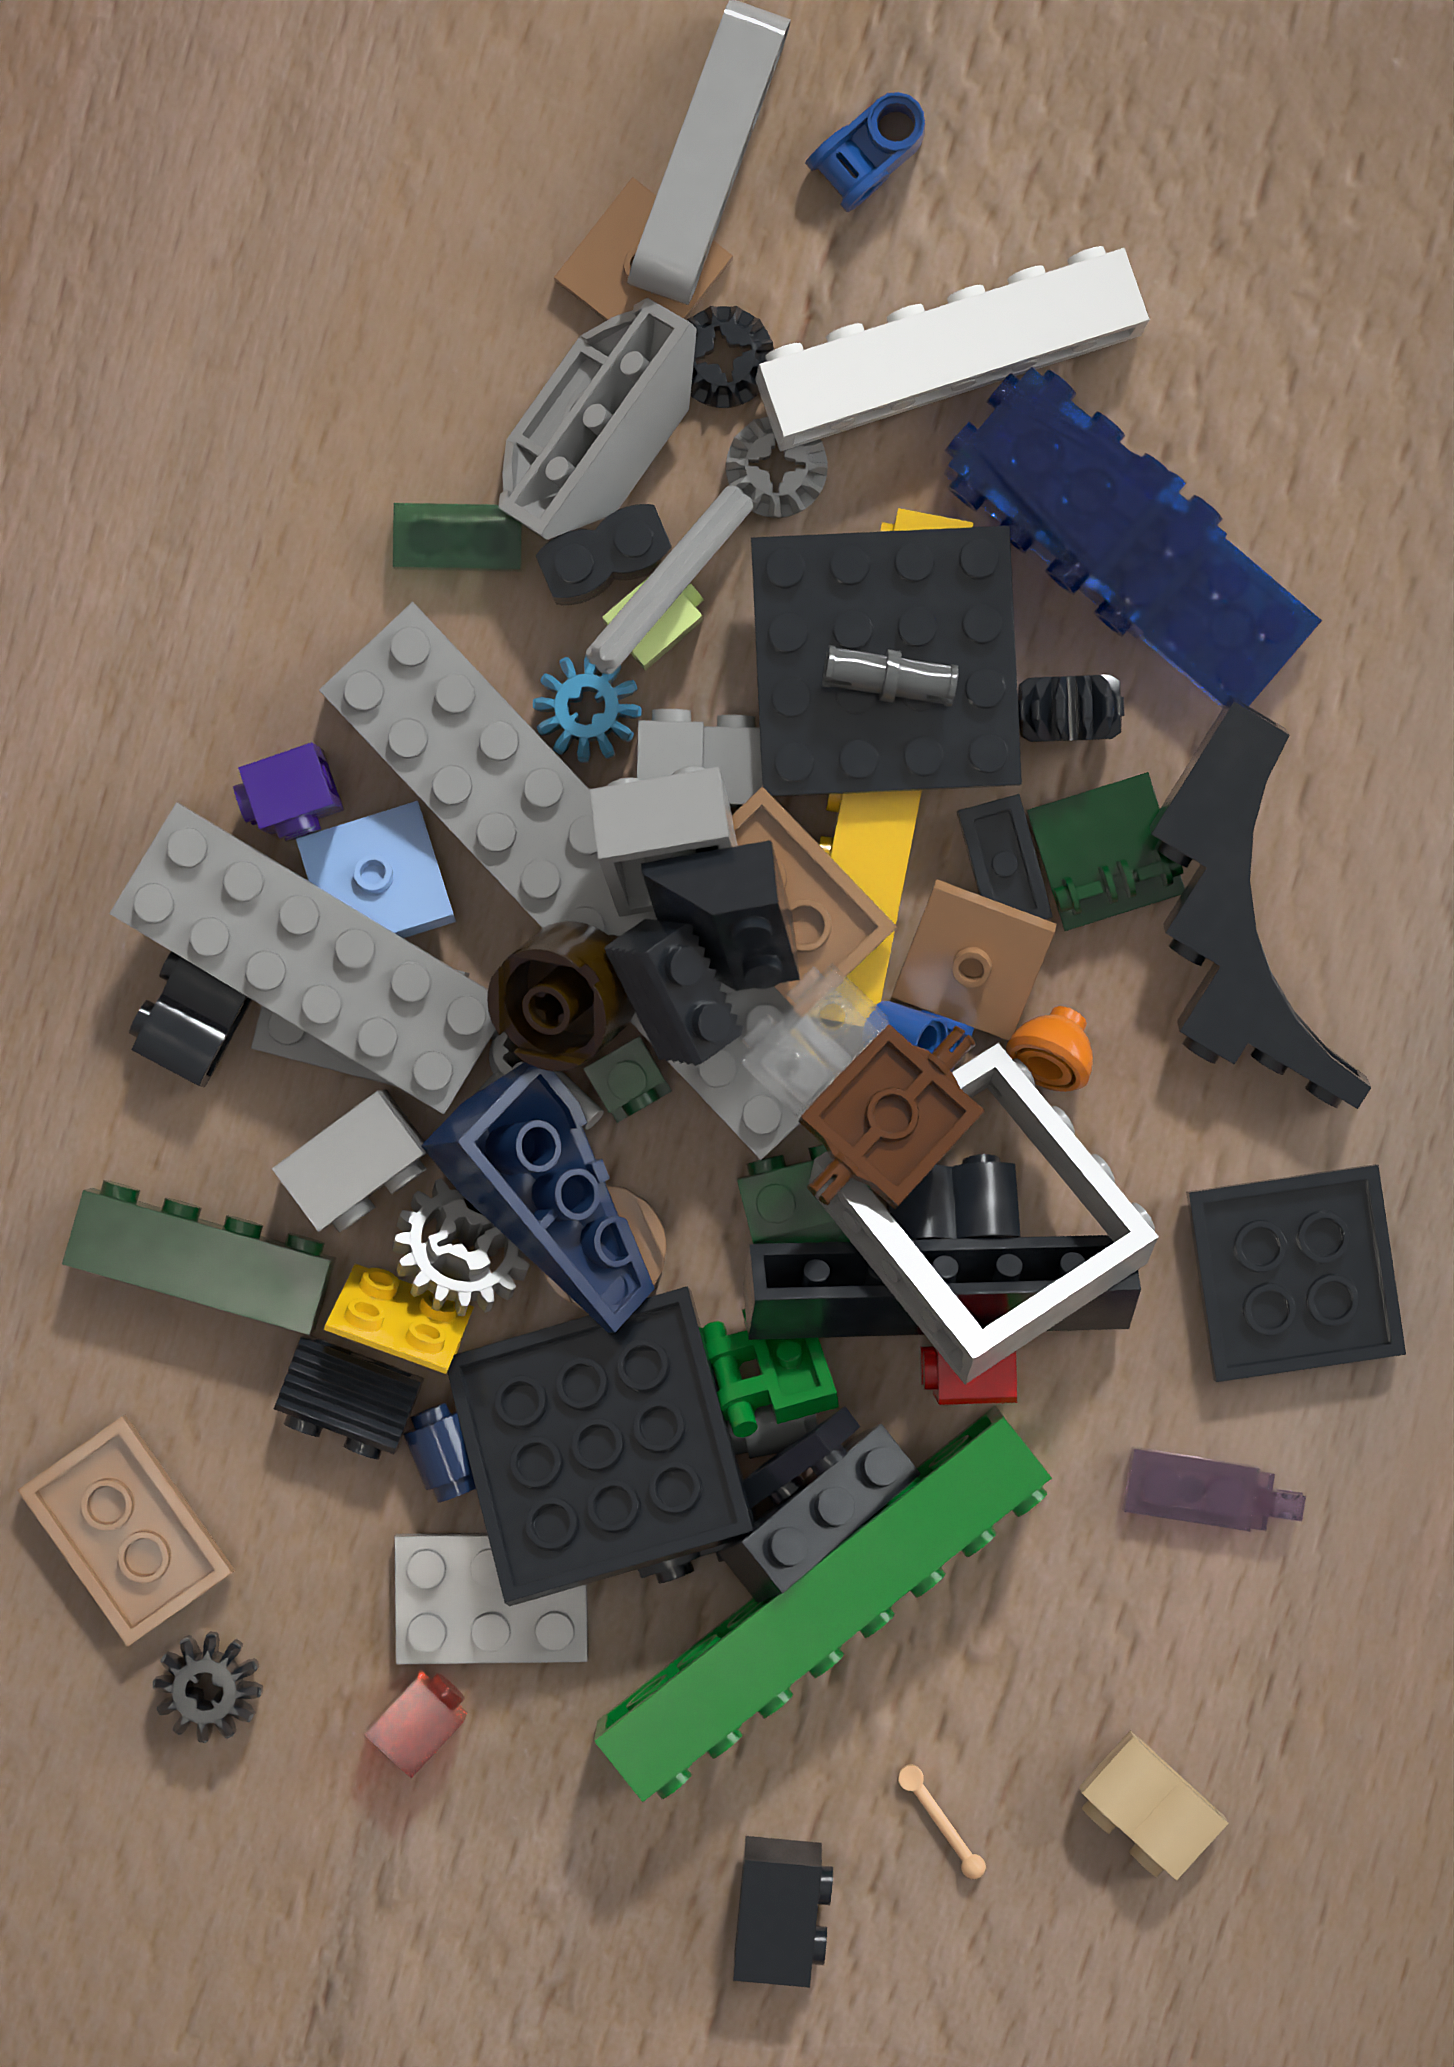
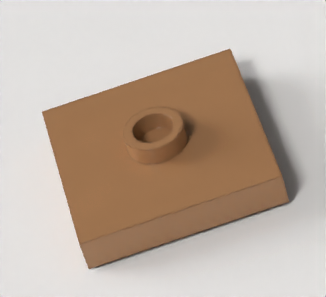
(603, 260)
(973, 960)

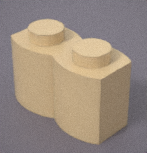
(1152, 1807)

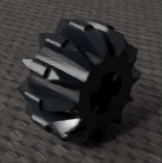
(1070, 708)
(190, 1699)

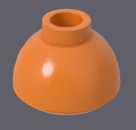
(1054, 1049)

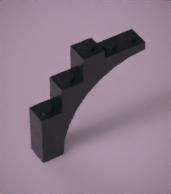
(1239, 1000)

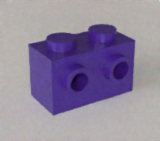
(288, 792)

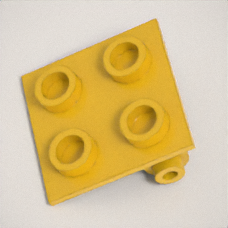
(385, 1315)

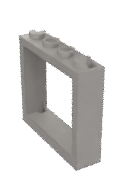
(924, 1292)

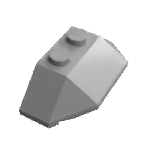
(599, 421)

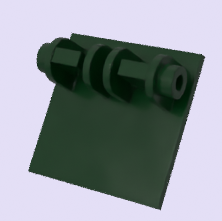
(1103, 852)

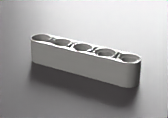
(709, 152)

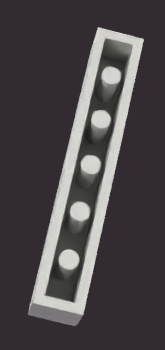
(950, 347)

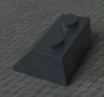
(735, 909)

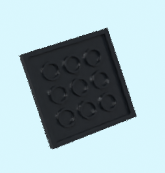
(907, 591)
(598, 1448)

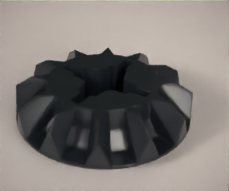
(739, 330)

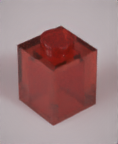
(418, 1721)

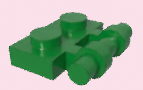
(791, 1377)

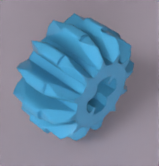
(602, 723)

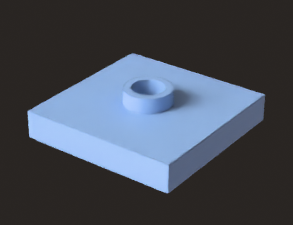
(381, 869)

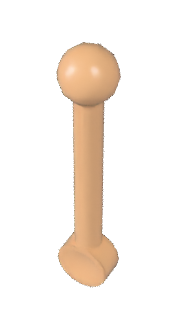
(912, 1779)

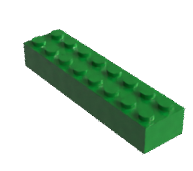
(770, 1644)

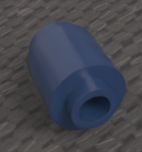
(440, 1452)

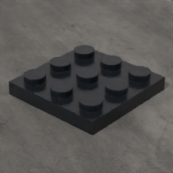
(1296, 1273)

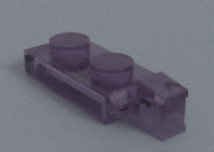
(1206, 1491)

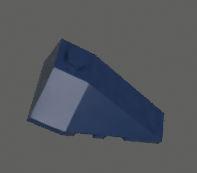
(533, 1175)

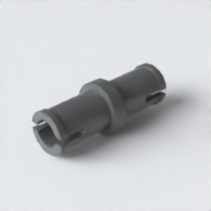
(890, 676)

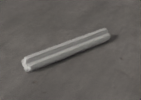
(669, 580)

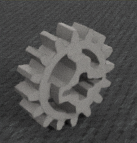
(449, 1269)

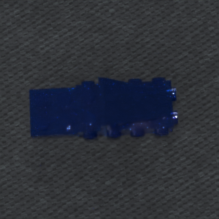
(1126, 537)

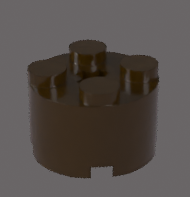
(559, 997)

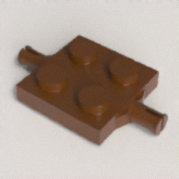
(891, 1115)

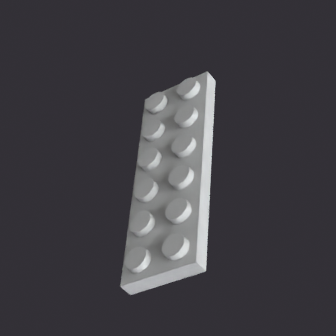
(308, 957)

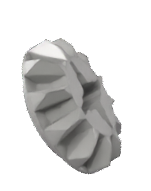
(797, 488)

